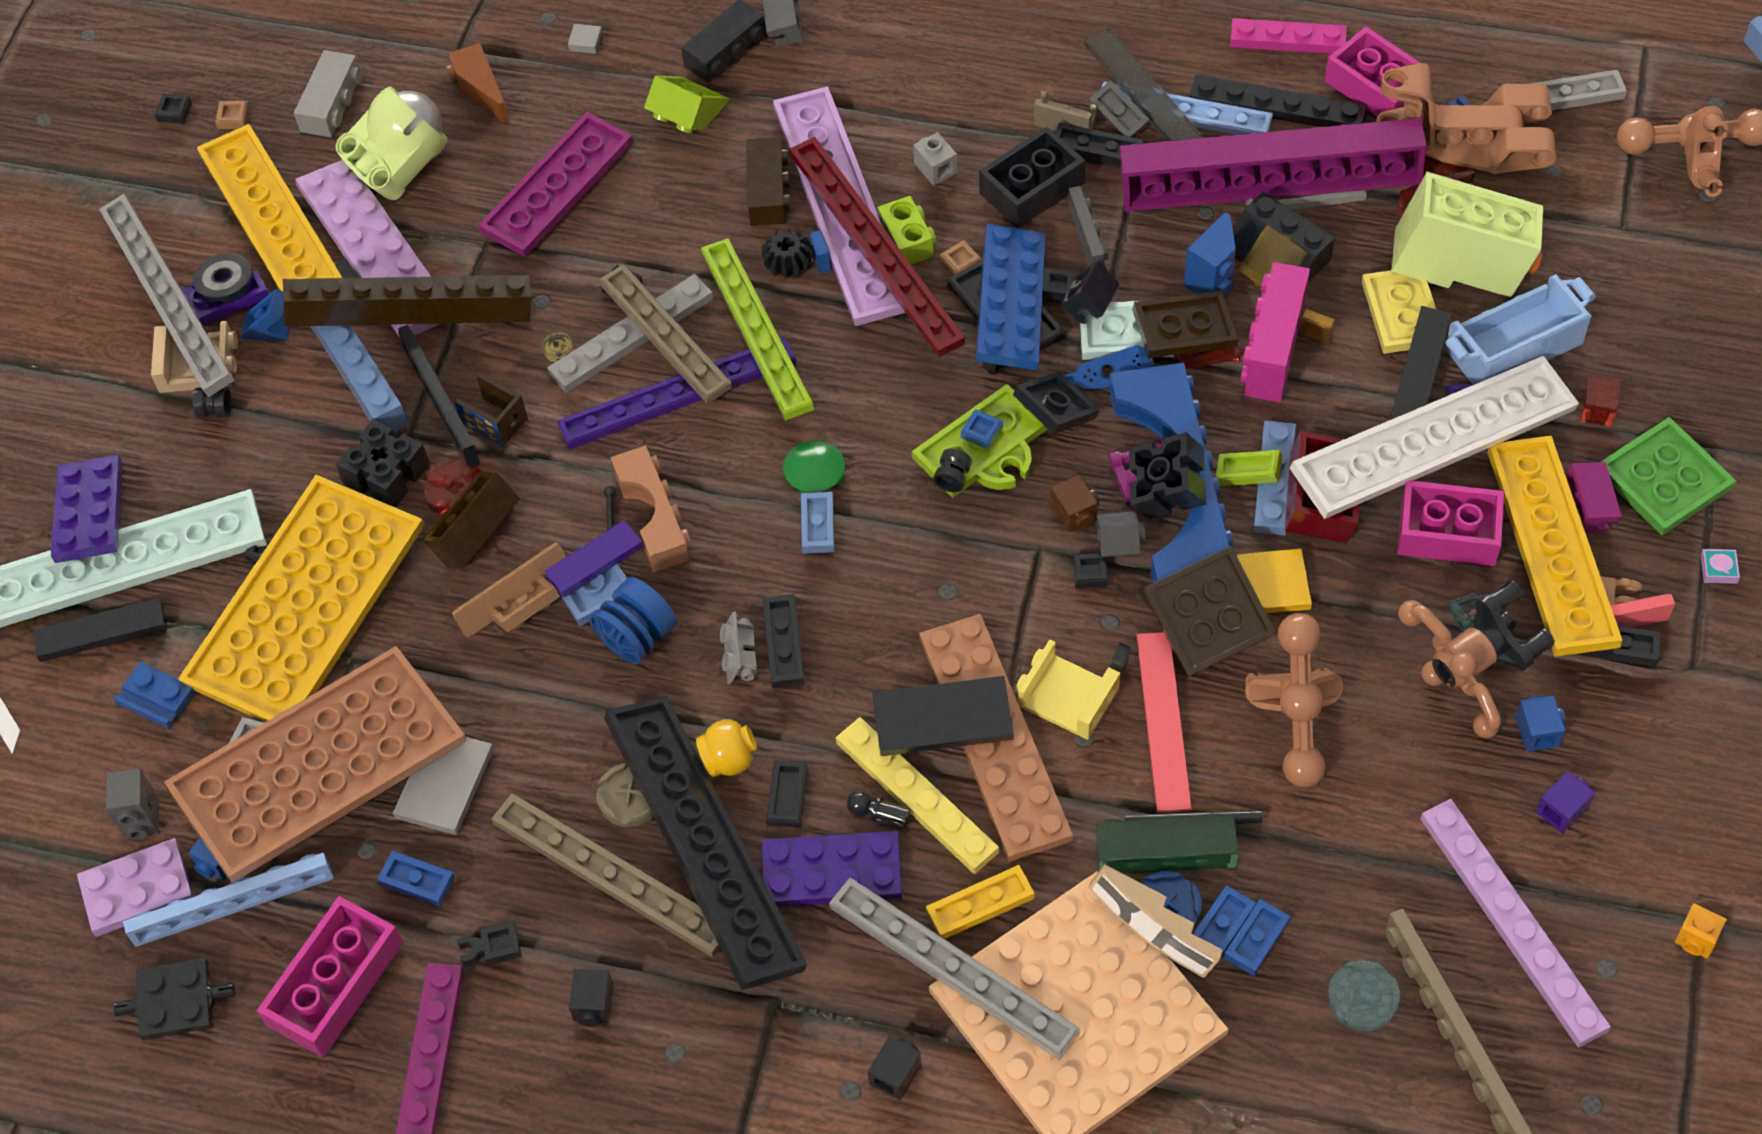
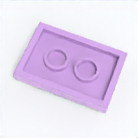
(134, 885)

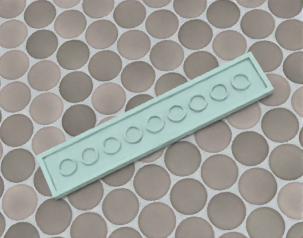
(143, 555)

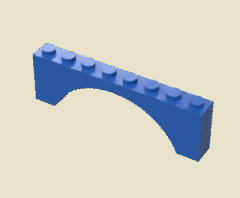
(1164, 404)

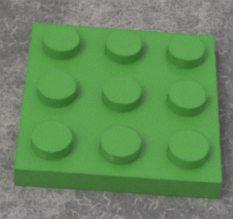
(1667, 476)

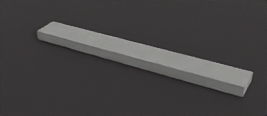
(955, 969)

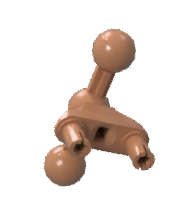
(1700, 136)
(1298, 696)

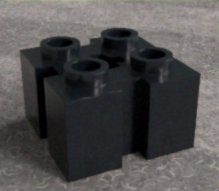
(383, 463)
(1167, 476)

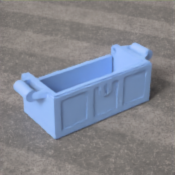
(1521, 330)

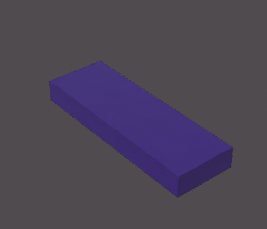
(593, 559)

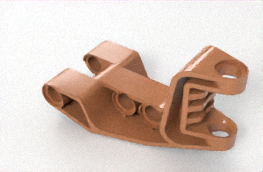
(1476, 136)

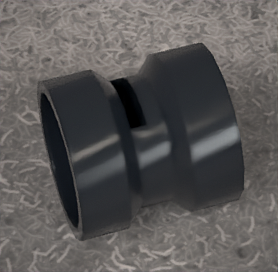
(218, 403)
(953, 468)

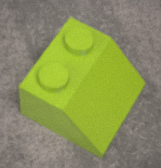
(684, 103)

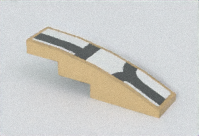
(1145, 915)

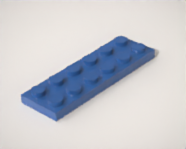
(1011, 297)

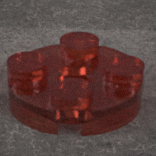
(442, 479)

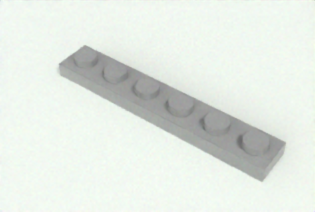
(625, 336)

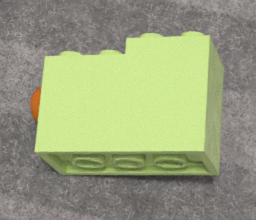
(1467, 236)

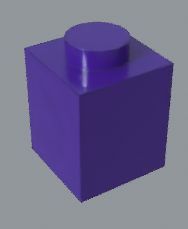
(1565, 802)

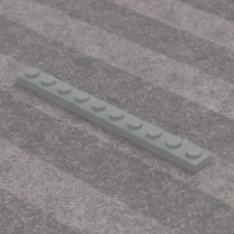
(167, 296)

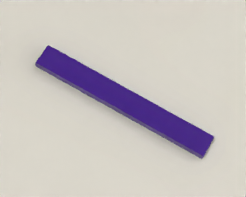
(653, 401)

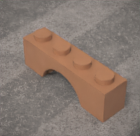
(662, 536)

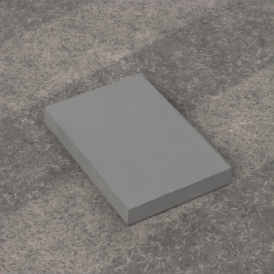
(444, 789)

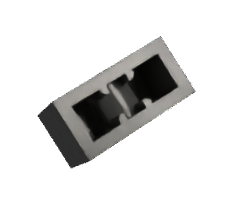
(132, 803)

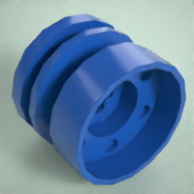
(633, 620)

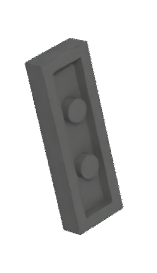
(1086, 228)

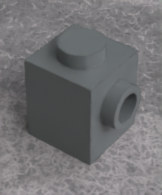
(1119, 534)

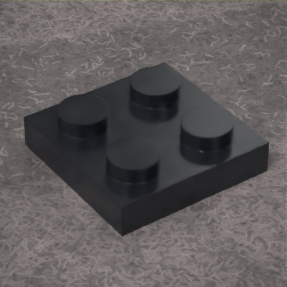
(1056, 402)

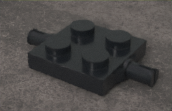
(174, 999)

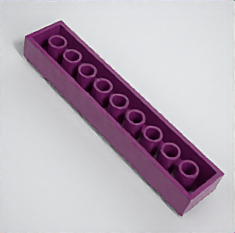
(1273, 163)

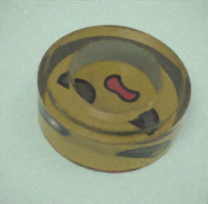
(557, 346)

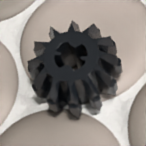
(786, 253)

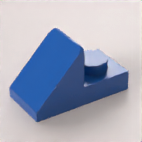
(266, 319)

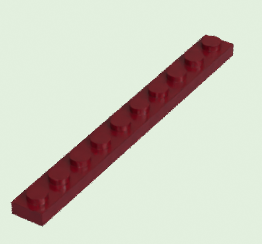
(877, 247)

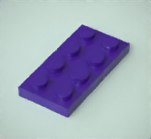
(86, 509)
(817, 867)

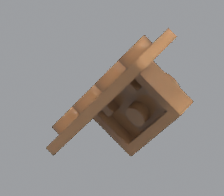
(513, 596)

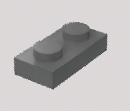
(1119, 110)

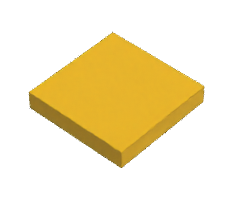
(1278, 579)

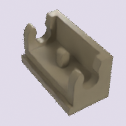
(1051, 114)

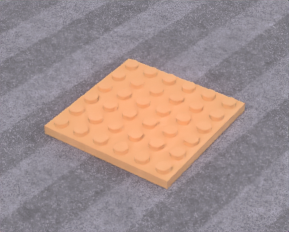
(1124, 995)

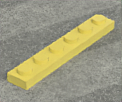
(916, 792)

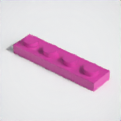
(1287, 36)

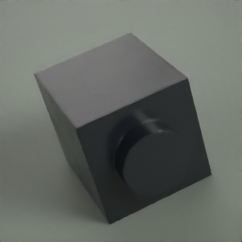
(591, 996)
(895, 1067)

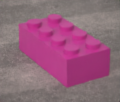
(1274, 331)
(330, 976)

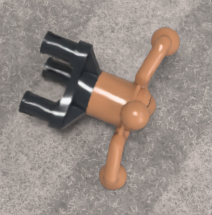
(1477, 648)

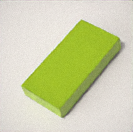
(1249, 468)

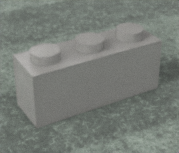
(328, 93)

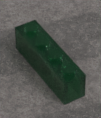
(1167, 844)

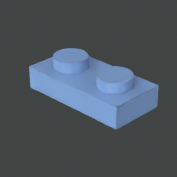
(817, 522)

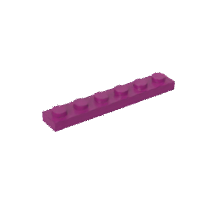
(430, 1049)

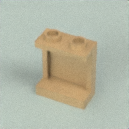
(169, 366)

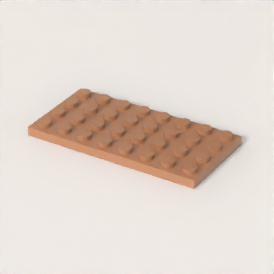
(314, 763)

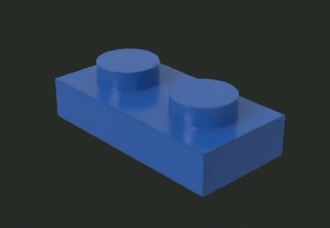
(416, 878)
(1225, 919)
(1257, 937)

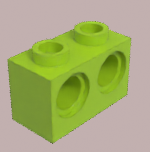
(907, 229)

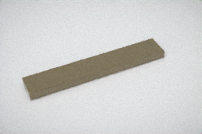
(665, 334)

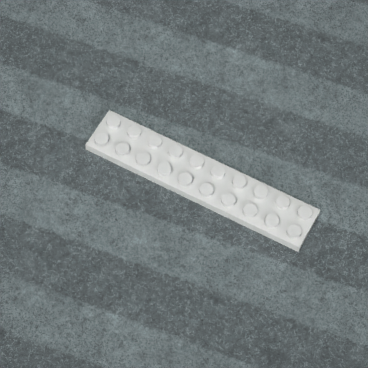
(1433, 436)

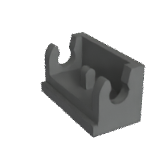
(785, 19)

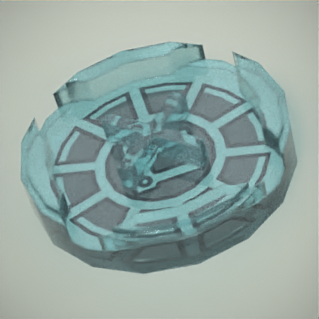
(1363, 995)

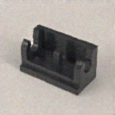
(1090, 291)

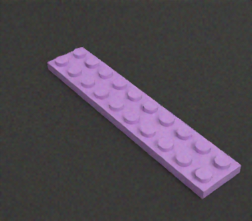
(816, 116)

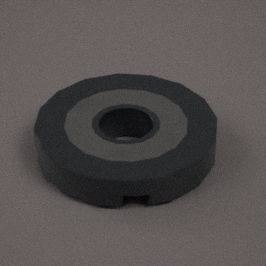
(224, 265)

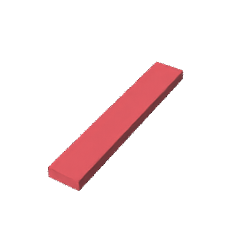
(1163, 724)

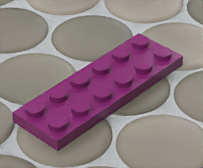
(555, 184)

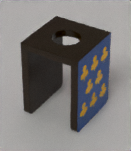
(486, 425)

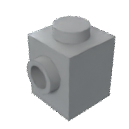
(935, 158)

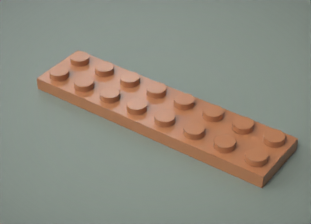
(1006, 771)

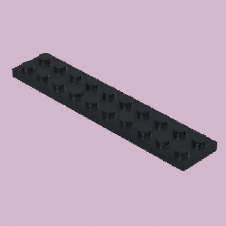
(705, 843)

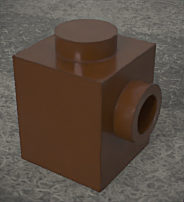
(1074, 503)

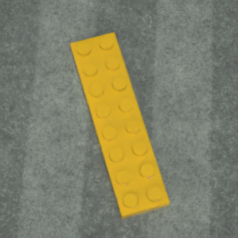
(266, 208)
(1554, 546)

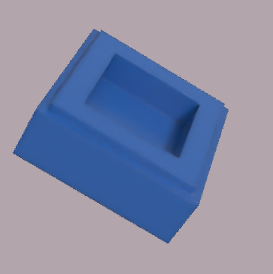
(820, 251)
(981, 429)

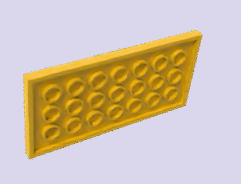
(302, 601)

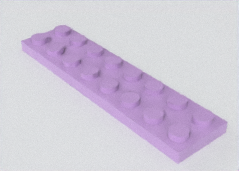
(360, 227)

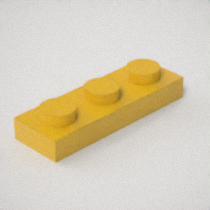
(980, 902)

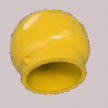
(726, 748)

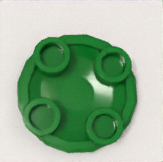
(814, 467)

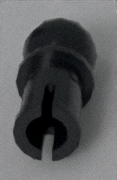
(861, 803)

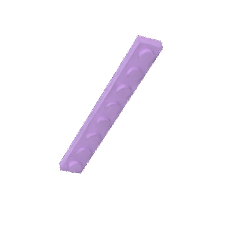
(1515, 923)

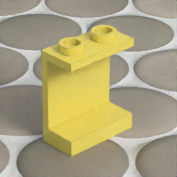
(1066, 692)

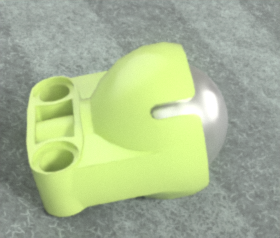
(393, 141)

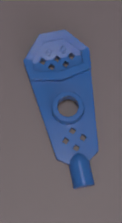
(1119, 360)

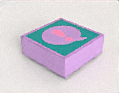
(1719, 566)

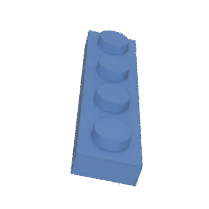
(1272, 497)

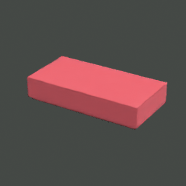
(1644, 611)

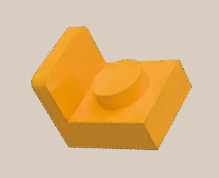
(1700, 931)

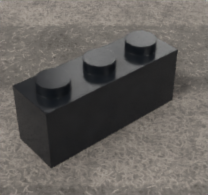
(724, 40)

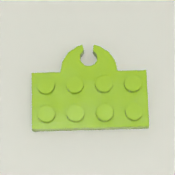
(1008, 448)

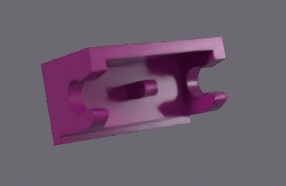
(1593, 495)

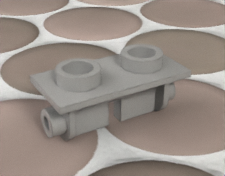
(737, 661)

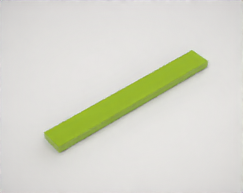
(757, 329)

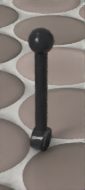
(609, 492)

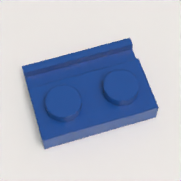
(154, 695)

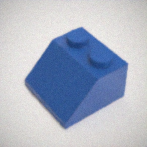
(1212, 259)

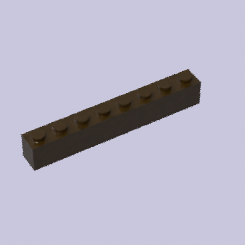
(406, 300)

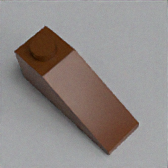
(476, 80)

